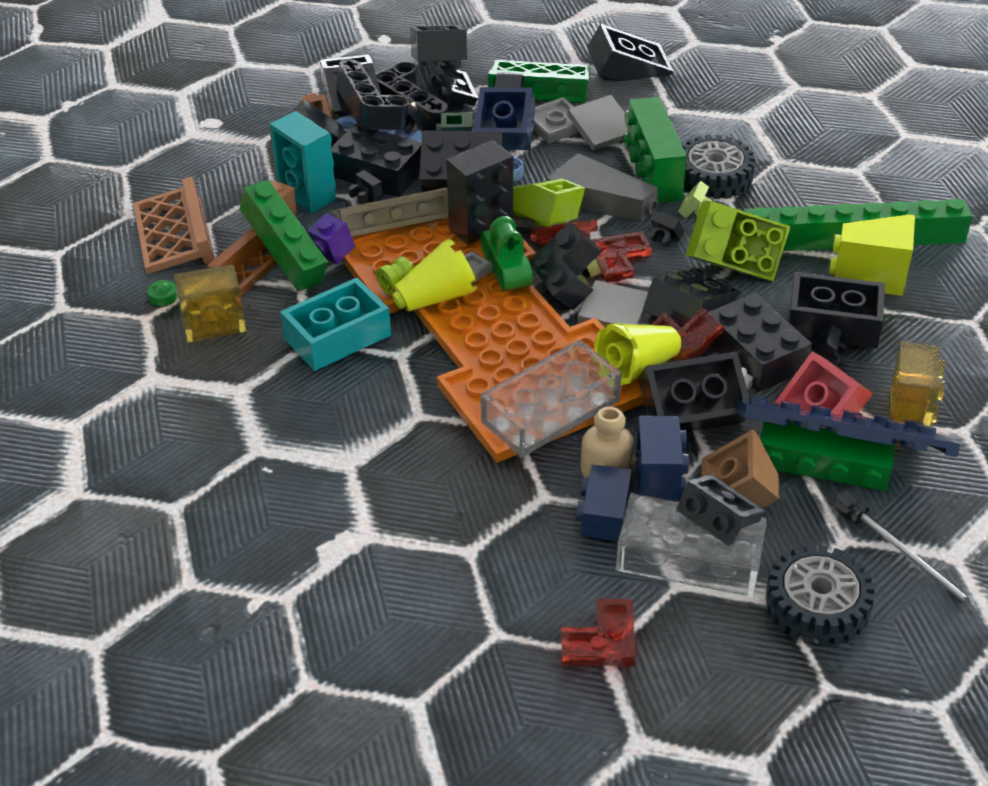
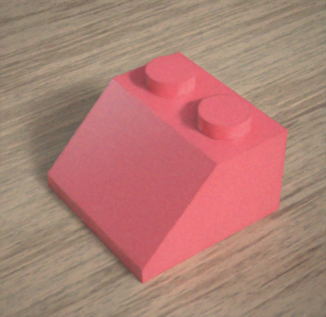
(824, 385)

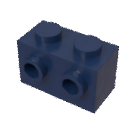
(605, 502)

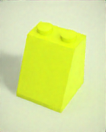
(875, 251)

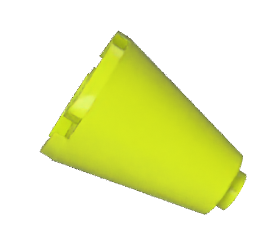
(435, 279)
(636, 346)

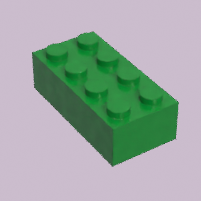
(655, 148)

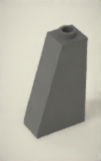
(608, 189)

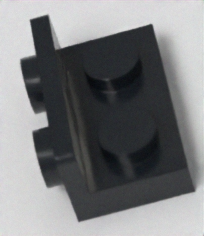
(453, 85)
(718, 508)

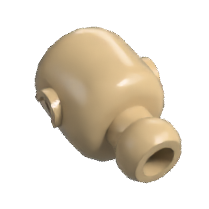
(607, 442)

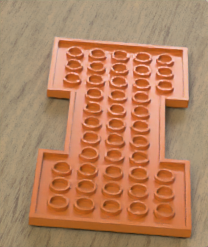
(484, 332)

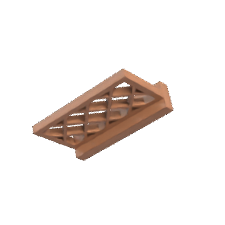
(192, 221)

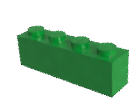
(283, 235)
(828, 455)

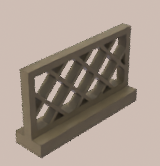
(394, 212)

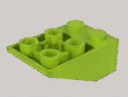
(548, 201)
(737, 240)

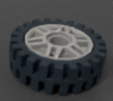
(719, 164)
(819, 595)

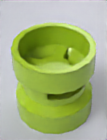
(391, 274)

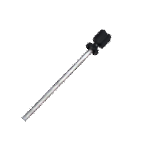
(849, 504)

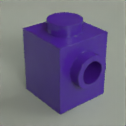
(332, 238)

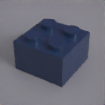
(507, 111)
(661, 457)

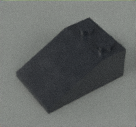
(626, 56)

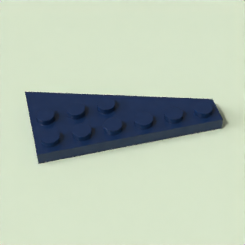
(849, 424)

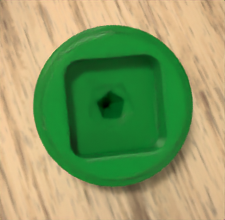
(162, 293)

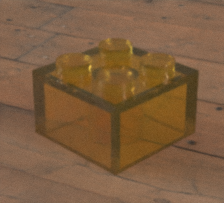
(210, 302)
(917, 383)

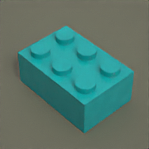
(304, 160)
(335, 323)

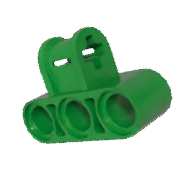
(505, 249)

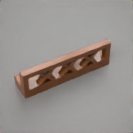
(245, 253)

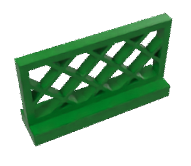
(548, 80)

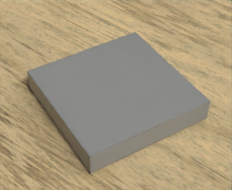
(552, 120)
(599, 122)
(613, 304)

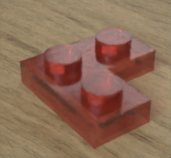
(545, 234)
(617, 252)
(695, 334)
(608, 643)

